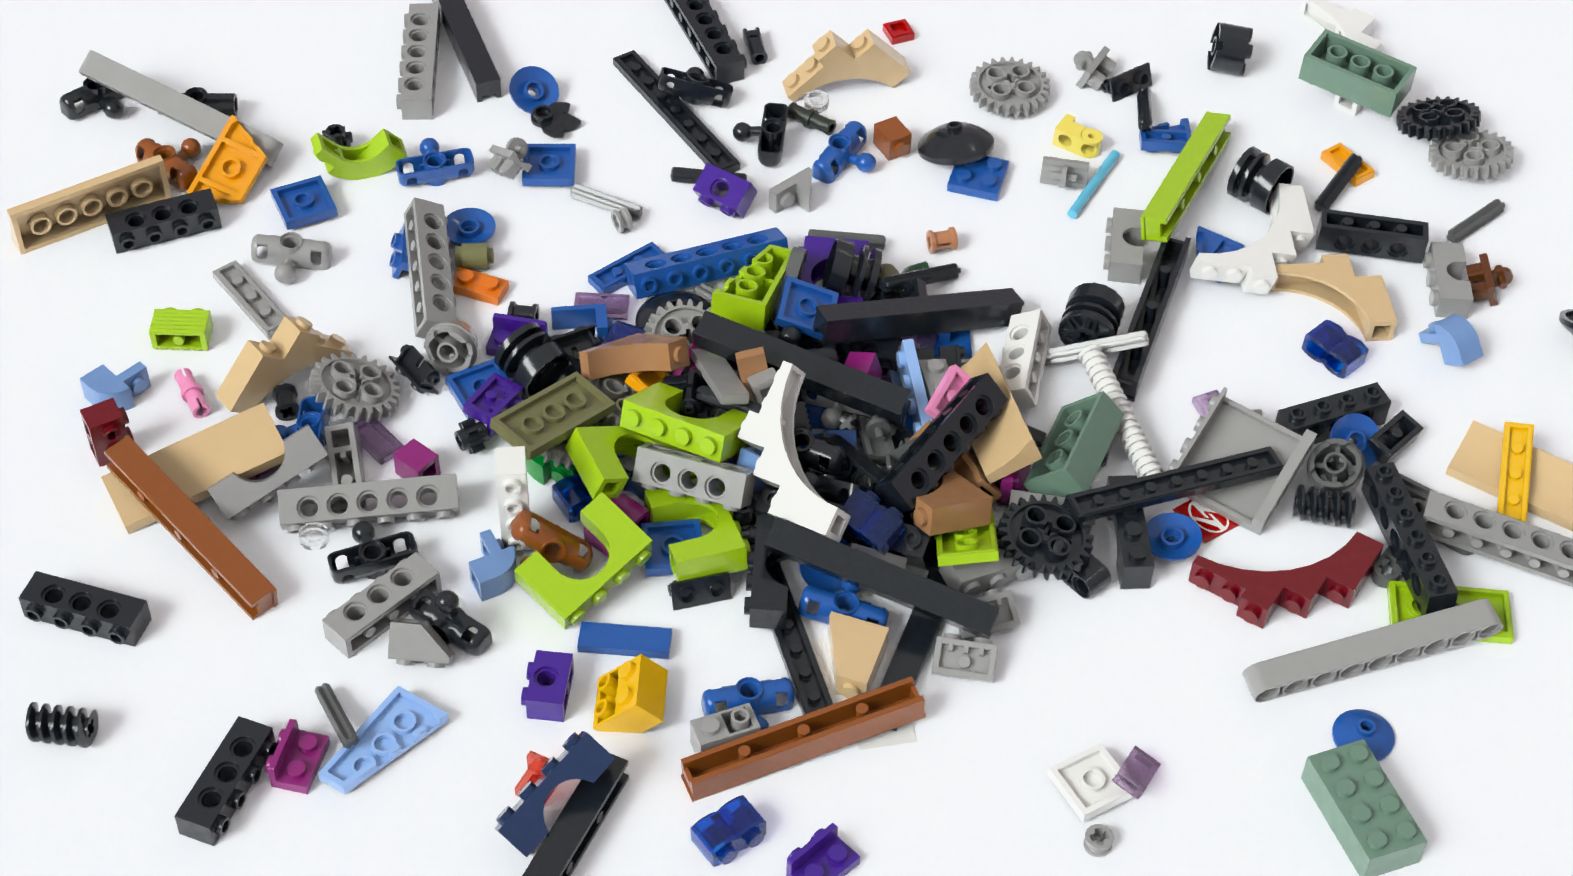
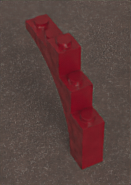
(1296, 590)

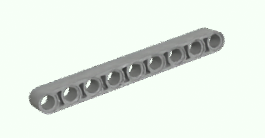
(168, 101)
(1371, 650)

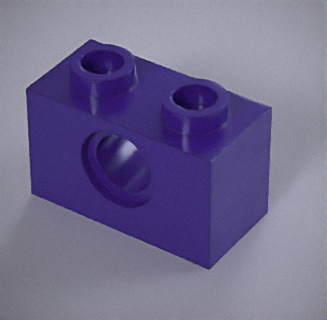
(714, 181)
(549, 701)

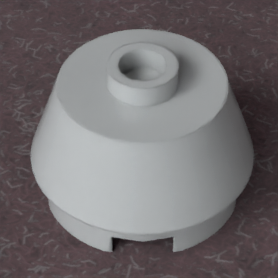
(451, 346)

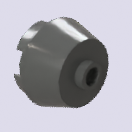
(1336, 465)

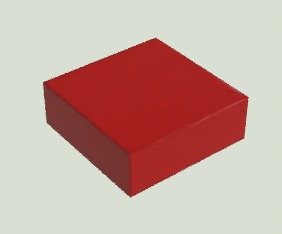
(898, 31)

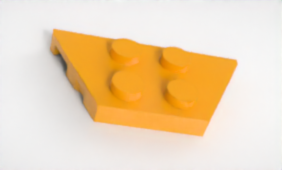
(230, 165)

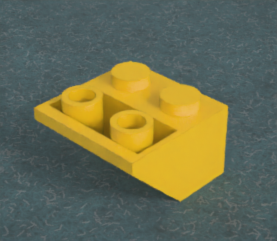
(631, 697)

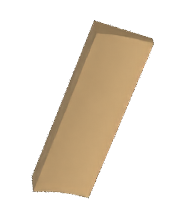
(86, 203)
(1007, 439)
(239, 444)
(1550, 478)

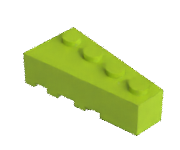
(753, 293)

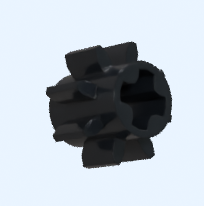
(338, 134)
(471, 436)

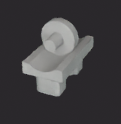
(1086, 62)
(507, 160)
(1064, 172)

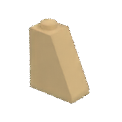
(855, 653)

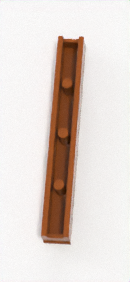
(191, 528)
(801, 738)

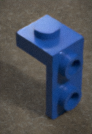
(582, 315)

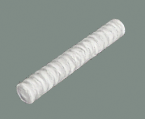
(1130, 430)

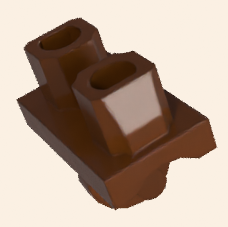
(1498, 277)

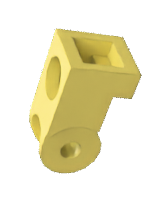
(1077, 138)

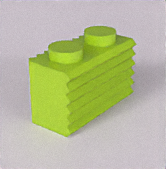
(181, 329)

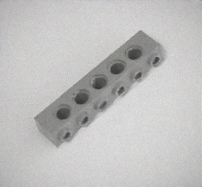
(419, 62)
(429, 265)
(294, 500)
(1499, 537)

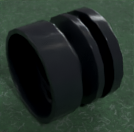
(1257, 177)
(852, 270)
(1091, 313)
(531, 359)

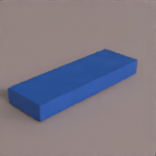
(614, 275)
(624, 640)

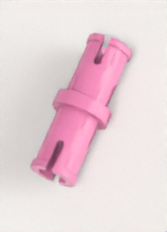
(192, 393)

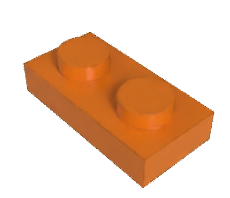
(479, 286)

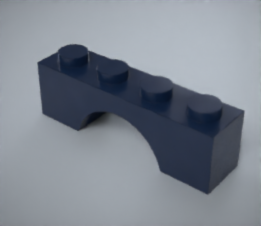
(524, 823)

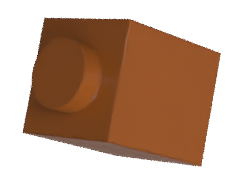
(892, 138)

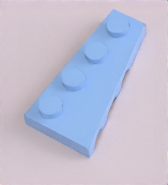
(912, 380)
(384, 736)

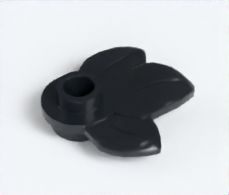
(554, 119)

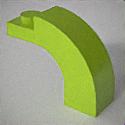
(360, 161)

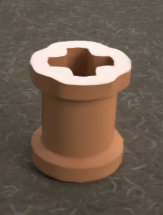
(942, 240)

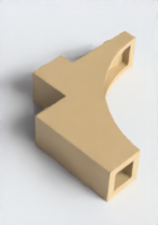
(837, 60)
(1334, 282)
(267, 364)

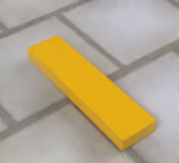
(1515, 470)

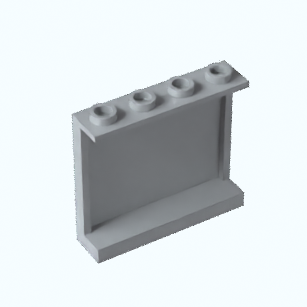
(1235, 430)

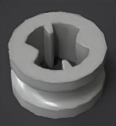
(621, 219)
(1105, 834)

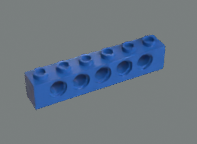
(698, 263)

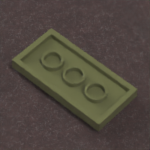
(552, 415)

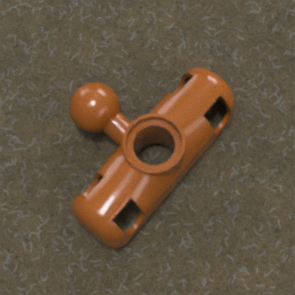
(175, 164)
(551, 541)

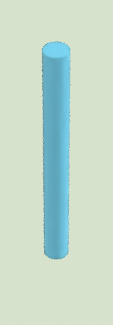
(1093, 184)

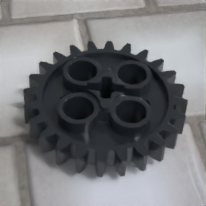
(1438, 118)
(1044, 537)

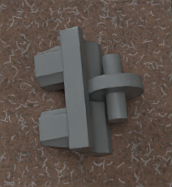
(875, 438)

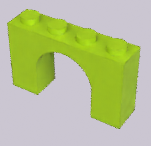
(657, 415)
(595, 457)
(707, 555)
(570, 598)

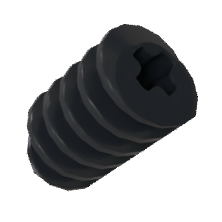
(1324, 506)
(61, 727)

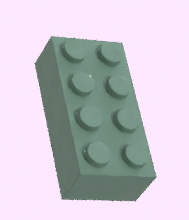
(1357, 72)
(1075, 446)
(1363, 809)

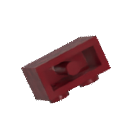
(104, 427)

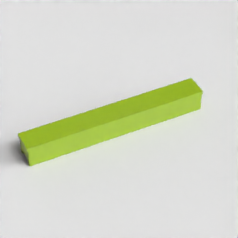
(1185, 178)

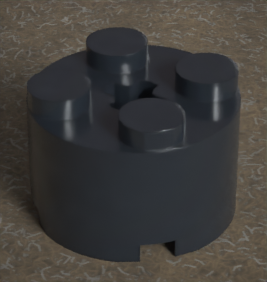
(1230, 48)

